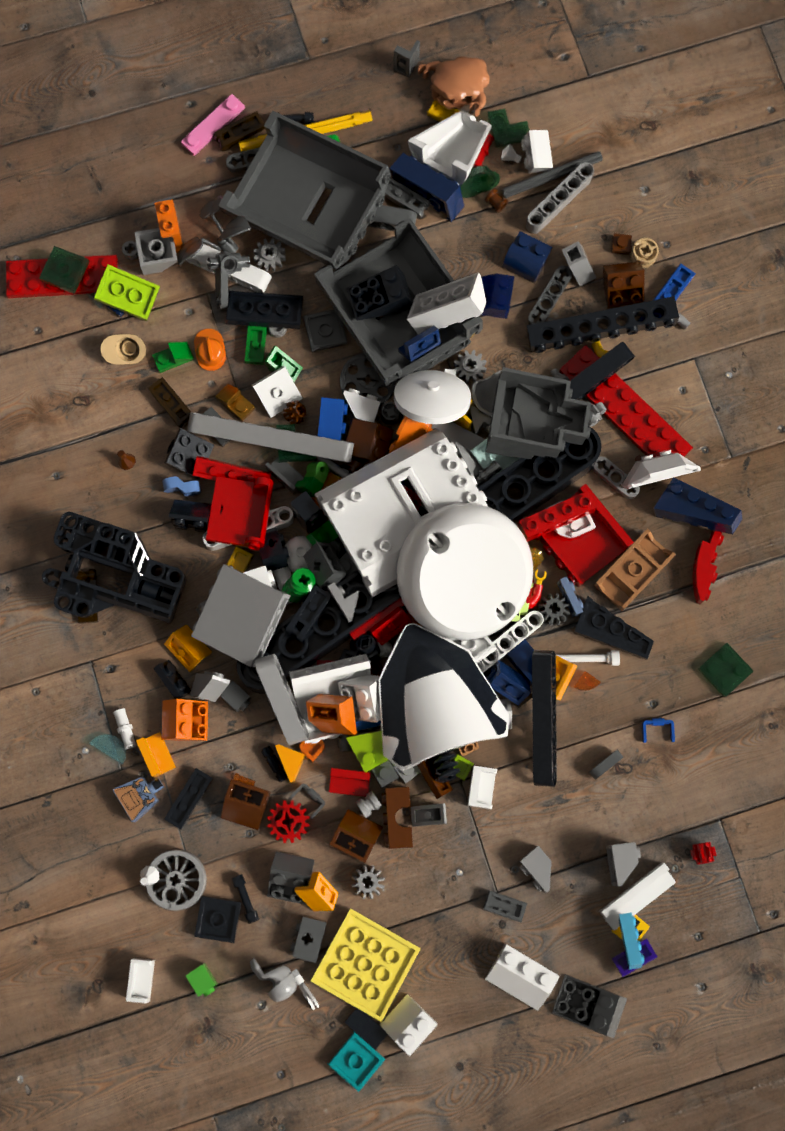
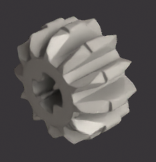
(362, 885)

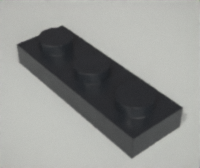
(188, 798)

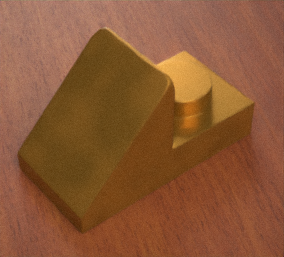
(235, 402)

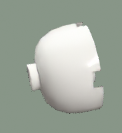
(297, 548)

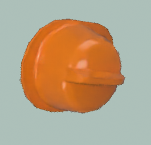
(210, 349)

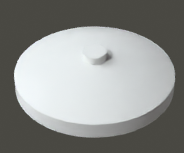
(432, 397)

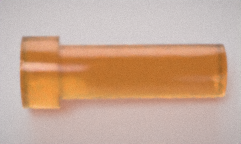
(238, 777)

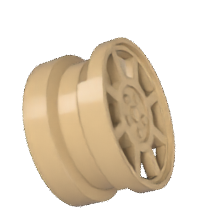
(645, 252)

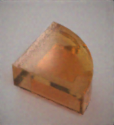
(586, 682)

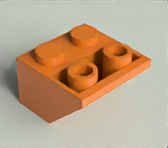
(332, 714)
(184, 720)

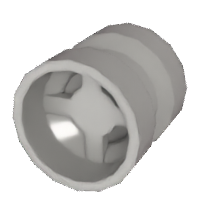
(370, 803)

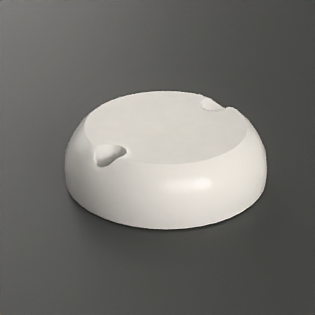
(466, 573)

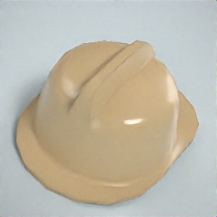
(123, 349)

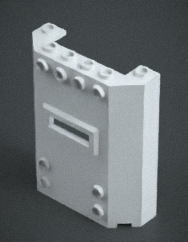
(377, 514)

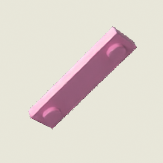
(215, 121)

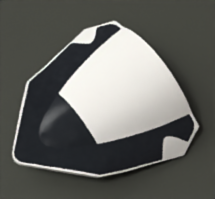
(434, 699)

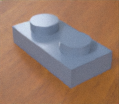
(567, 590)

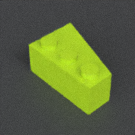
(368, 749)

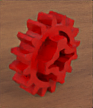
(279, 823)

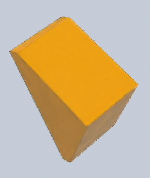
(291, 761)

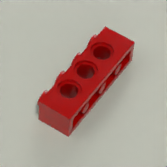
(557, 516)

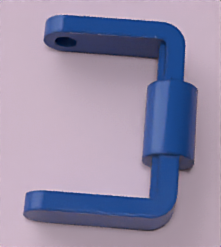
(658, 722)

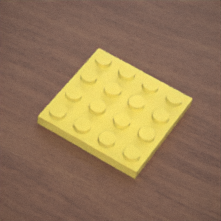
(365, 965)

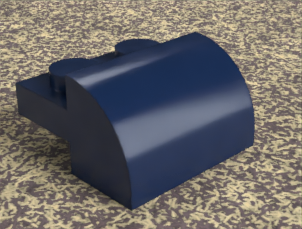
(526, 257)

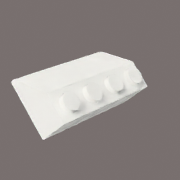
(448, 304)

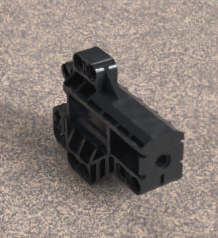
(96, 598)

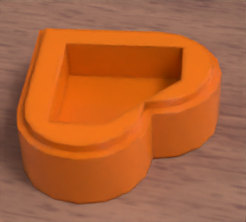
(312, 751)

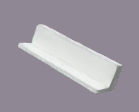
(638, 895)

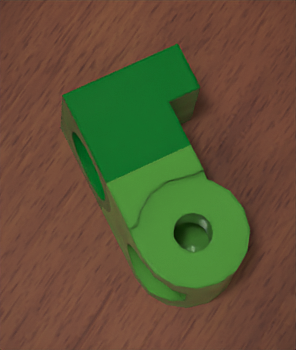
(314, 478)

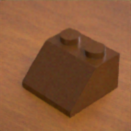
(369, 439)

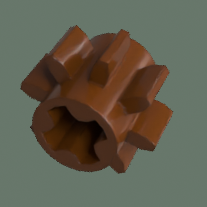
(294, 412)

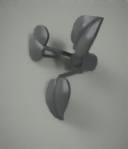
(225, 243)

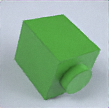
(202, 980)

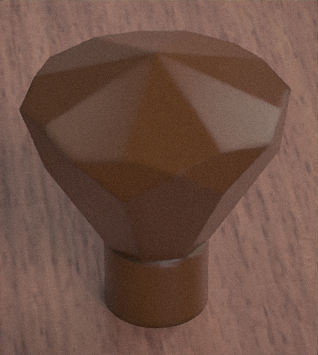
(126, 461)

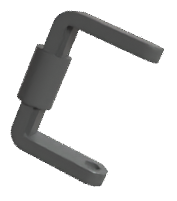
(311, 793)

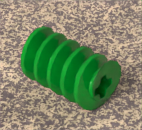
(299, 584)

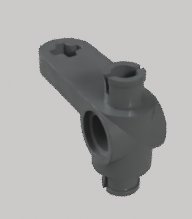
(236, 264)

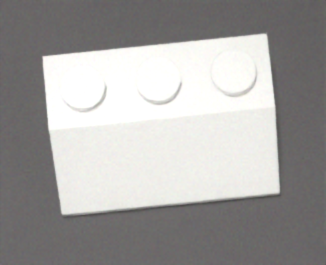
(522, 977)

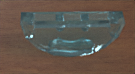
(111, 746)

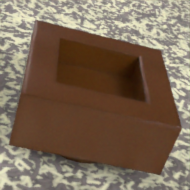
(621, 244)

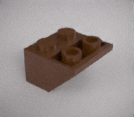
(623, 284)
(245, 804)
(356, 836)

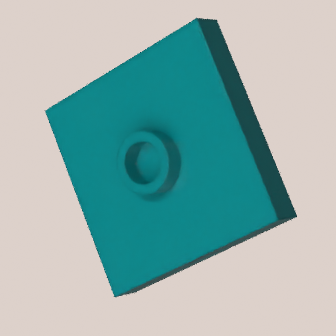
(356, 1061)

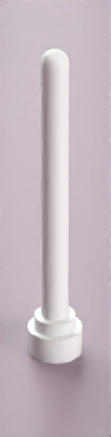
(611, 657)

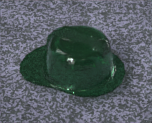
(479, 180)

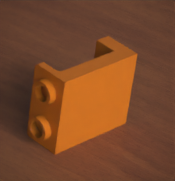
(169, 222)

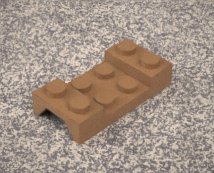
(634, 570)

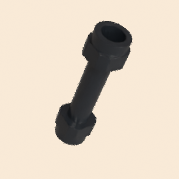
(307, 117)
(238, 883)

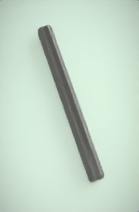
(550, 175)

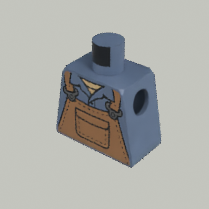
(138, 796)

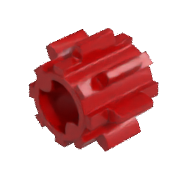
(703, 853)

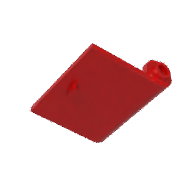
(243, 513)

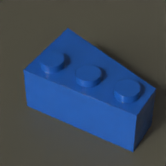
(332, 418)

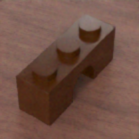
(395, 800)

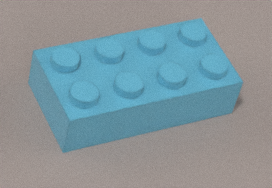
(631, 944)

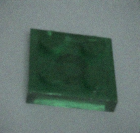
(64, 269)
(725, 670)

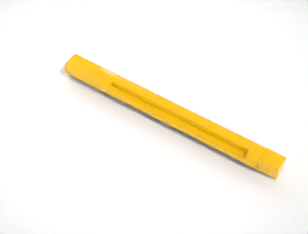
(321, 126)

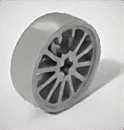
(165, 903)

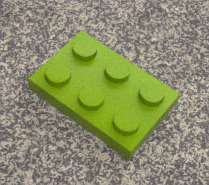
(126, 292)

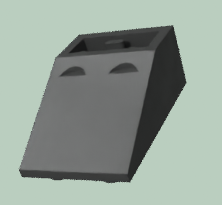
(589, 1006)

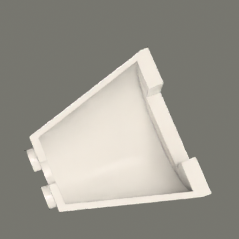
(451, 145)

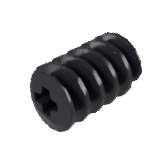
(445, 766)

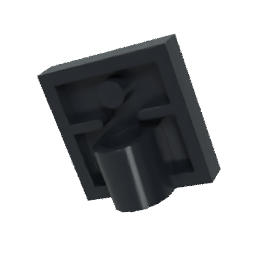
(185, 449)

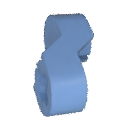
(174, 484)

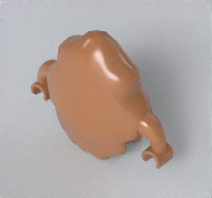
(458, 82)

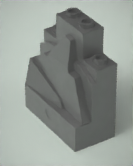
(535, 416)

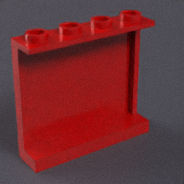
(591, 551)

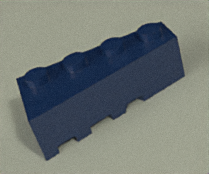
(432, 185)
(696, 507)

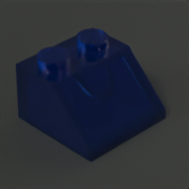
(498, 294)

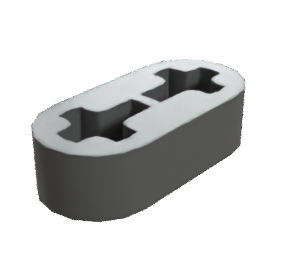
(606, 764)

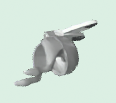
(284, 983)

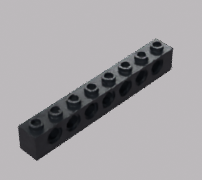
(664, 306)

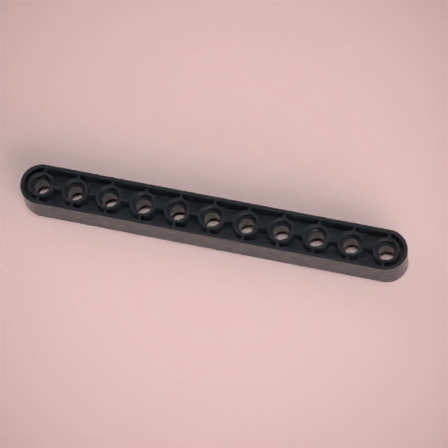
(520, 474)

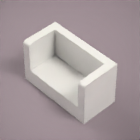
(481, 787)
(140, 980)

